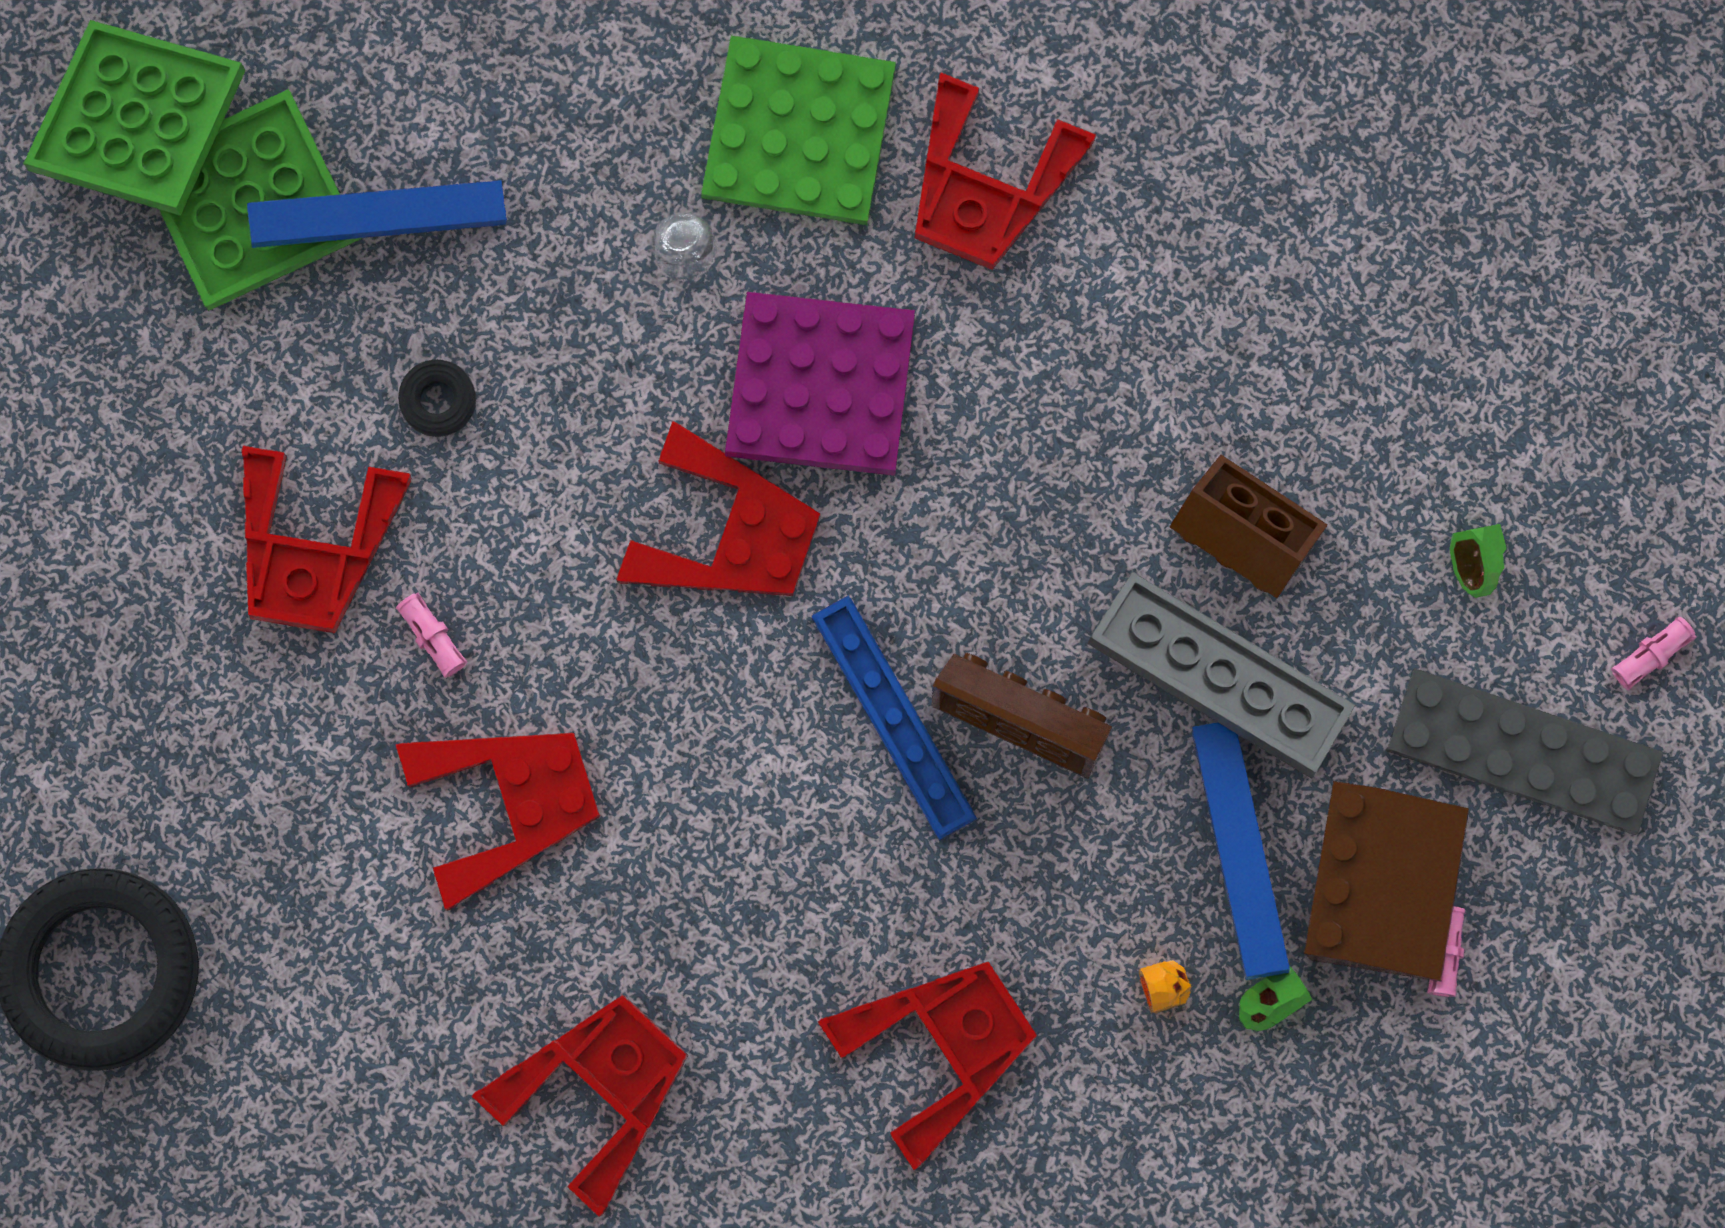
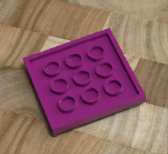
(820, 383)

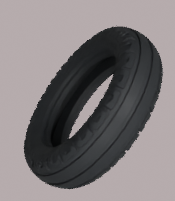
(162, 1011)

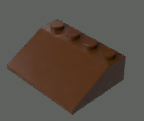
(1020, 714)
(1386, 882)

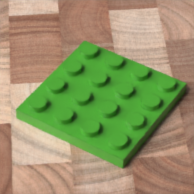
(135, 117)
(798, 130)
(254, 158)

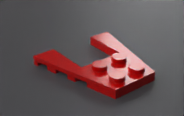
(975, 212)
(761, 541)
(304, 579)
(541, 789)
(972, 1025)
(624, 1062)

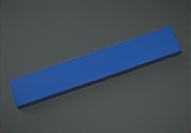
(376, 213)
(894, 718)
(1240, 851)

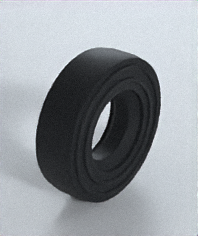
(437, 372)

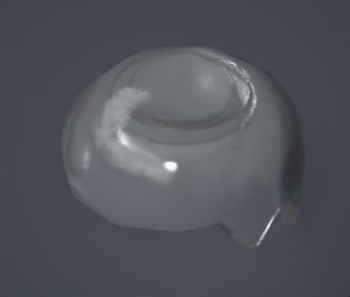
(684, 246)

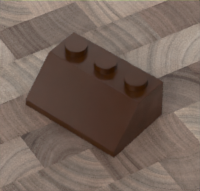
(1248, 526)

